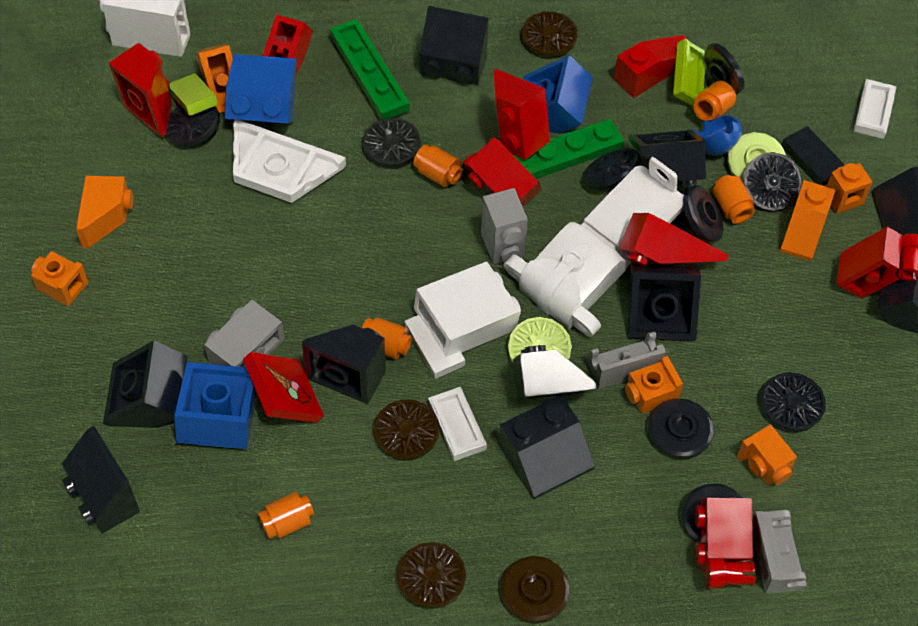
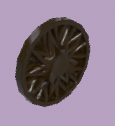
(549, 34)
(406, 429)
(431, 575)
(535, 589)

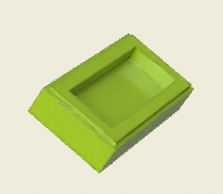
(689, 71)
(192, 94)

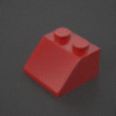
(143, 86)
(521, 114)

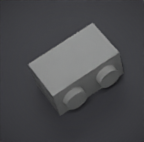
(503, 225)
(247, 331)

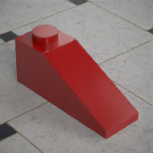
(288, 39)
(646, 64)
(659, 242)

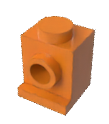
(848, 180)
(58, 277)
(649, 395)
(768, 456)

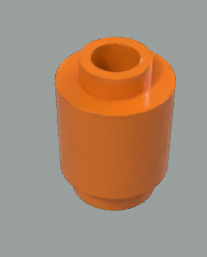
(714, 101)
(438, 165)
(733, 199)
(396, 336)
(286, 515)

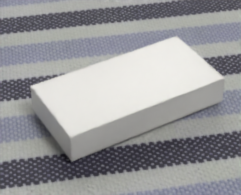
(875, 109)
(430, 350)
(457, 424)

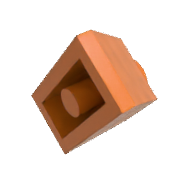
(215, 70)
(102, 207)
(807, 220)

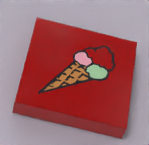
(283, 387)

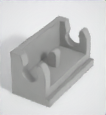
(615, 365)
(777, 552)

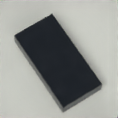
(812, 155)

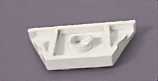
(280, 163)

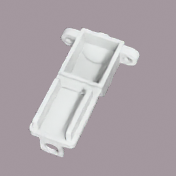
(586, 257)

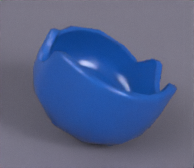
(720, 134)

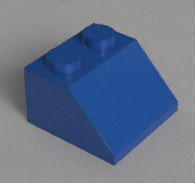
(261, 89)
(566, 92)
(215, 406)

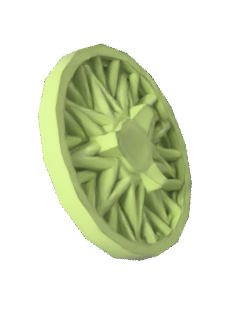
(748, 148)
(539, 332)

